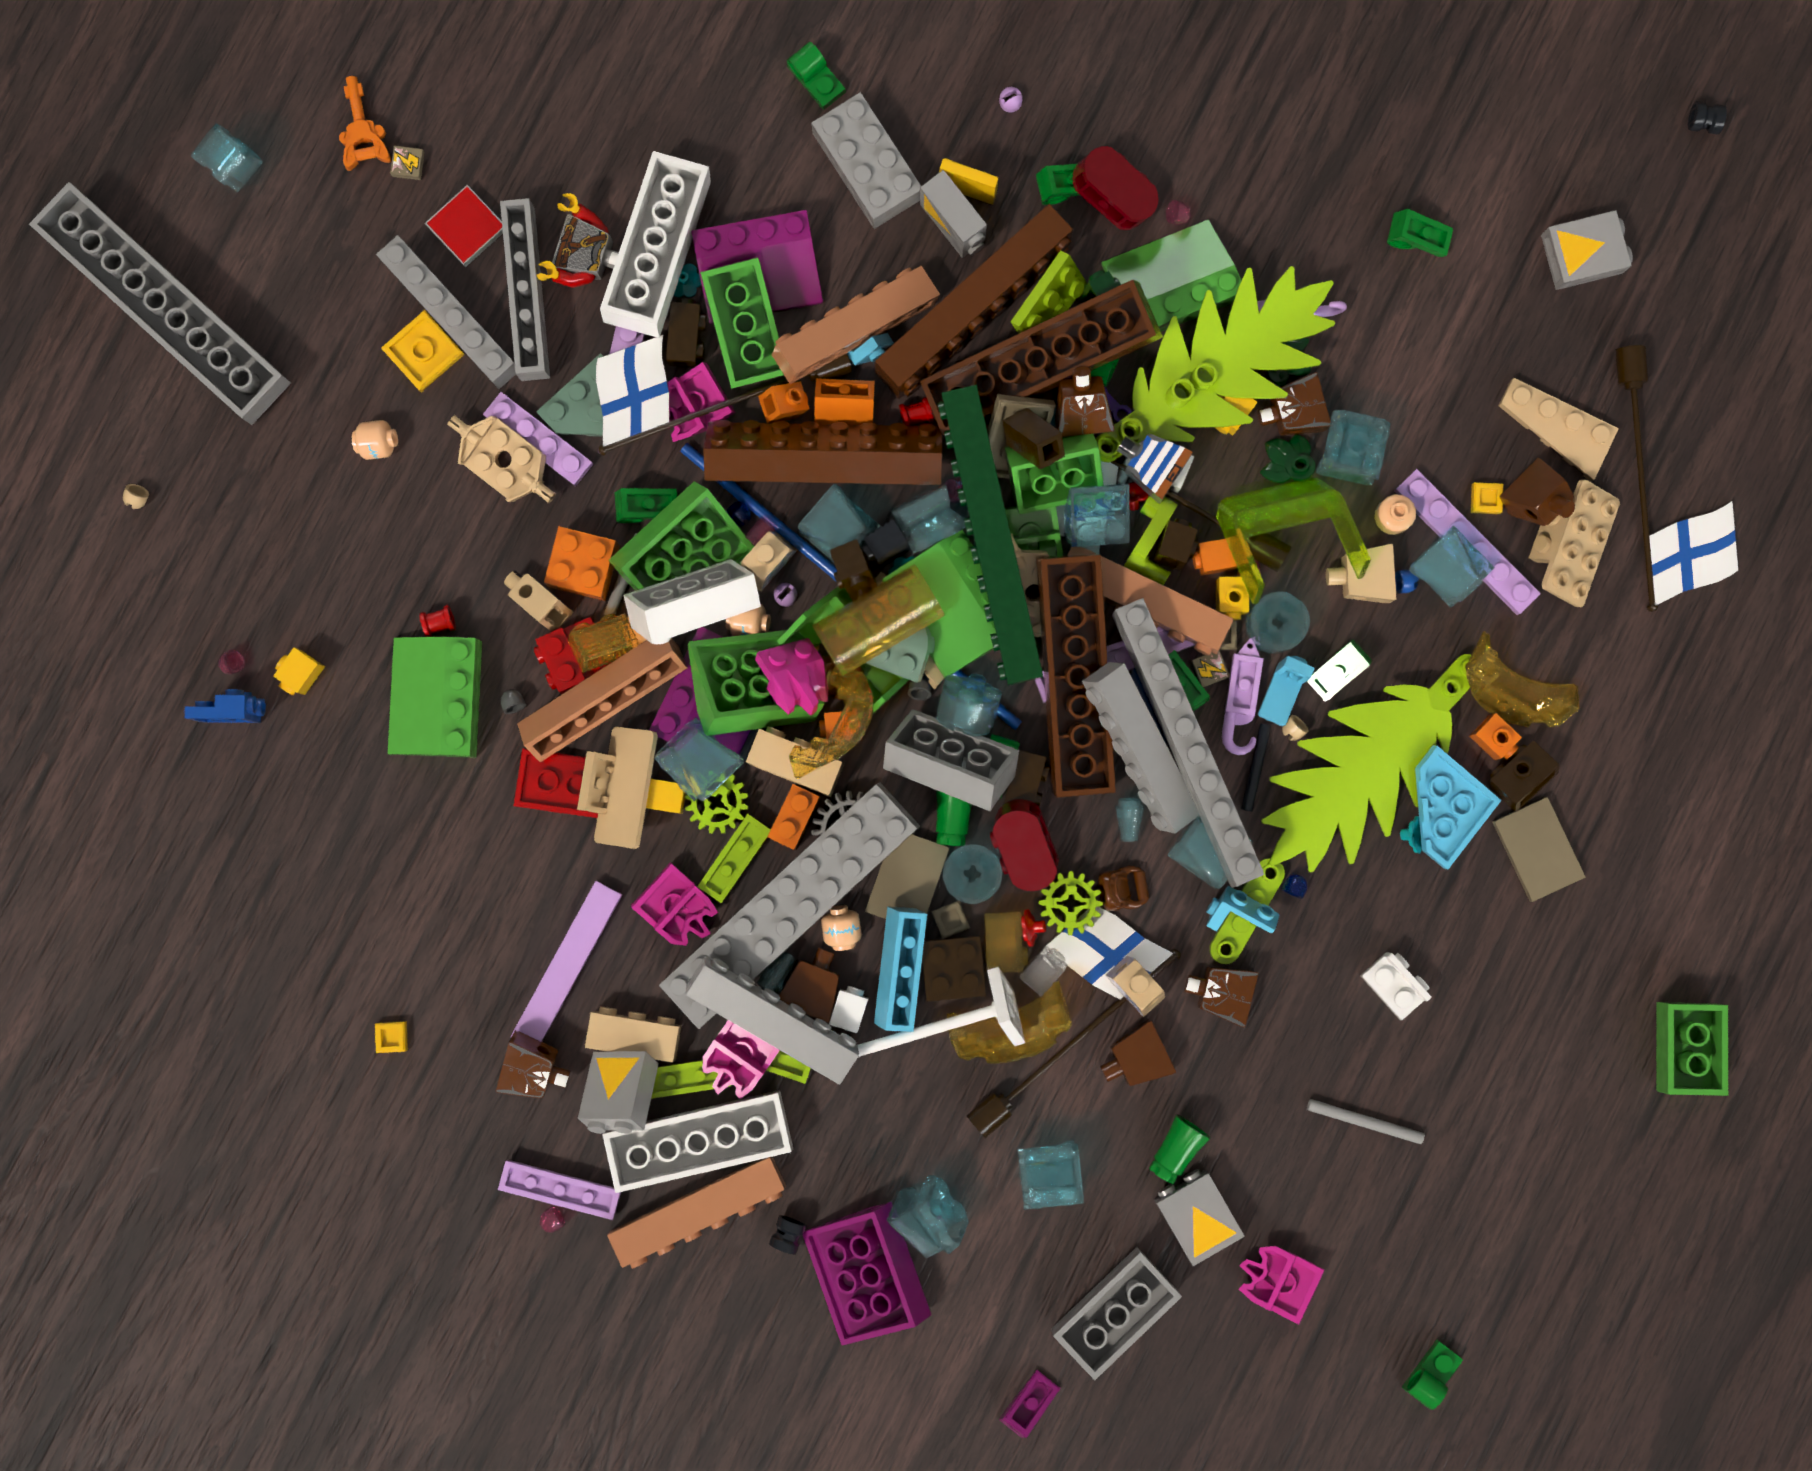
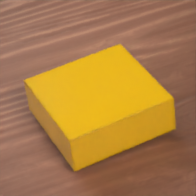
(1486, 498)
(391, 1037)

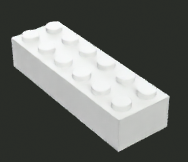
(655, 244)
(699, 1141)

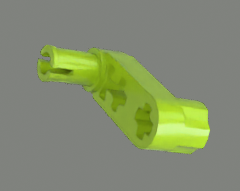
(1139, 559)

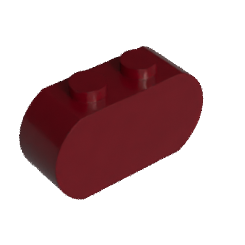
(1115, 188)
(1024, 845)

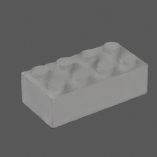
(867, 160)
(950, 761)
(1115, 1313)

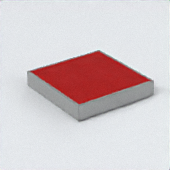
(465, 225)

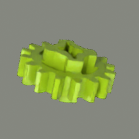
(709, 814)
(1070, 889)

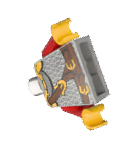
(582, 248)

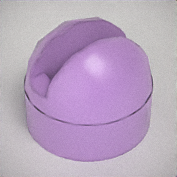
(1012, 104)
(789, 599)

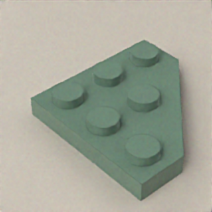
(576, 406)

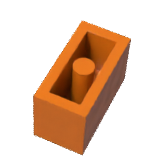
(844, 401)
(794, 817)

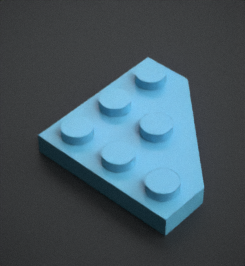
(1449, 806)

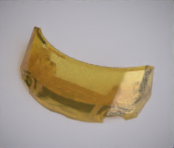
(1514, 696)
(848, 730)
(1040, 1021)

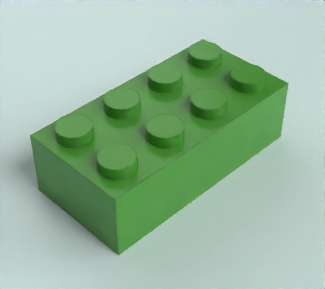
(742, 321)

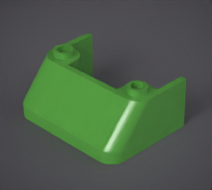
(882, 683)

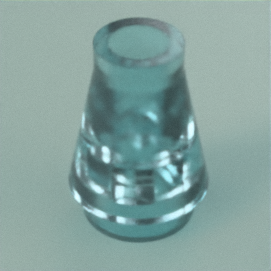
(1129, 818)
(777, 973)

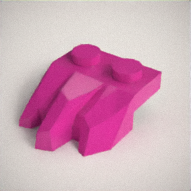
(692, 393)
(795, 675)
(675, 906)
(737, 1059)
(1282, 1282)

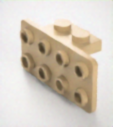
(1576, 543)
(619, 786)

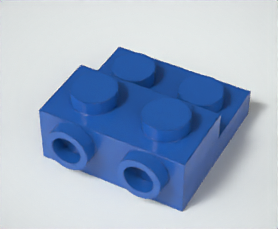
(232, 707)

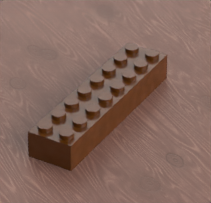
(974, 302)
(1051, 350)
(823, 453)
(1072, 651)

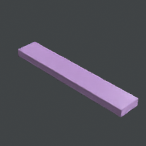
(568, 961)

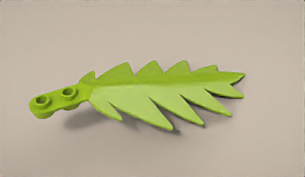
(1221, 363)
(1367, 767)

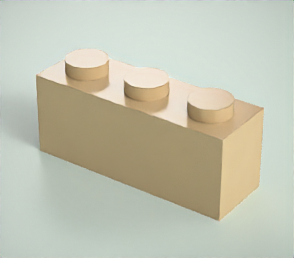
(633, 1033)

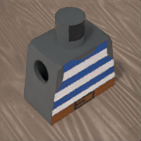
(1154, 464)

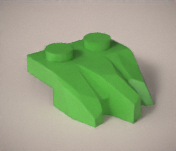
(1036, 530)

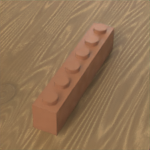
(856, 323)
(1169, 609)
(600, 697)
(696, 1211)

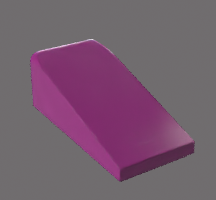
(1029, 1404)

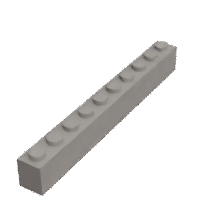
(1187, 743)

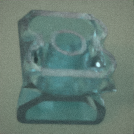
(1354, 447)
(927, 518)
(836, 522)
(1452, 567)
(697, 761)
(1197, 854)
(1050, 1176)
(929, 1217)

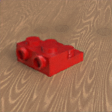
(560, 660)

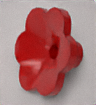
(1135, 495)
(1031, 927)

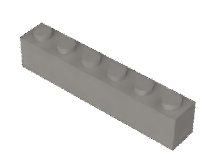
(525, 290)
(447, 312)
(1141, 747)
(772, 1019)

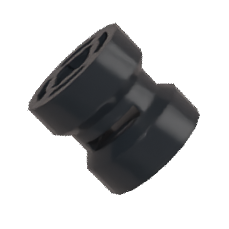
(1707, 117)
(787, 1234)

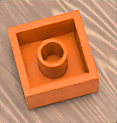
(581, 563)

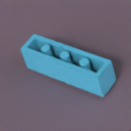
(900, 969)

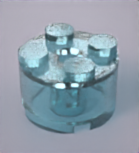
(227, 157)
(1286, 609)
(968, 704)
(985, 863)

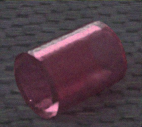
(758, 530)

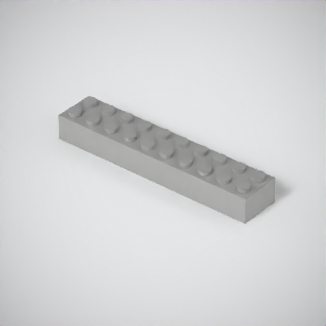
(160, 303)
(799, 894)

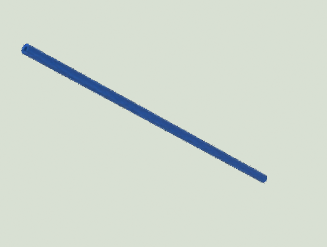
(805, 548)

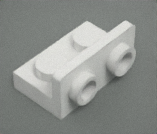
(1396, 984)

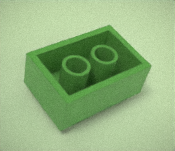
(1050, 486)
(1692, 1048)

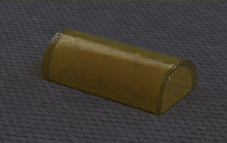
(878, 620)

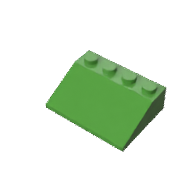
(1179, 272)
(681, 540)
(952, 577)
(733, 688)
(435, 696)

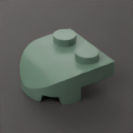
(908, 656)

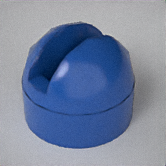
(1405, 581)

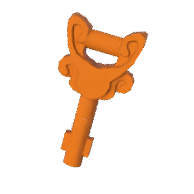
(361, 131)

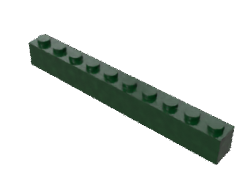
(991, 535)

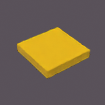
(971, 181)
(422, 351)

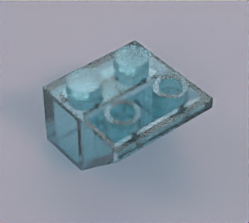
(1097, 515)

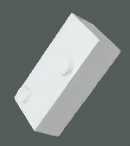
(692, 601)

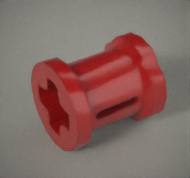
(916, 413)
(437, 621)

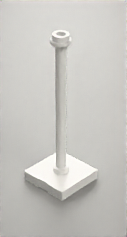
(1003, 1008)

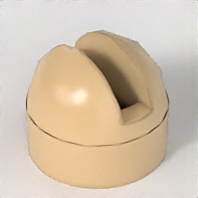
(135, 496)
(1295, 728)

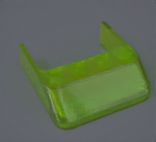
(1283, 508)

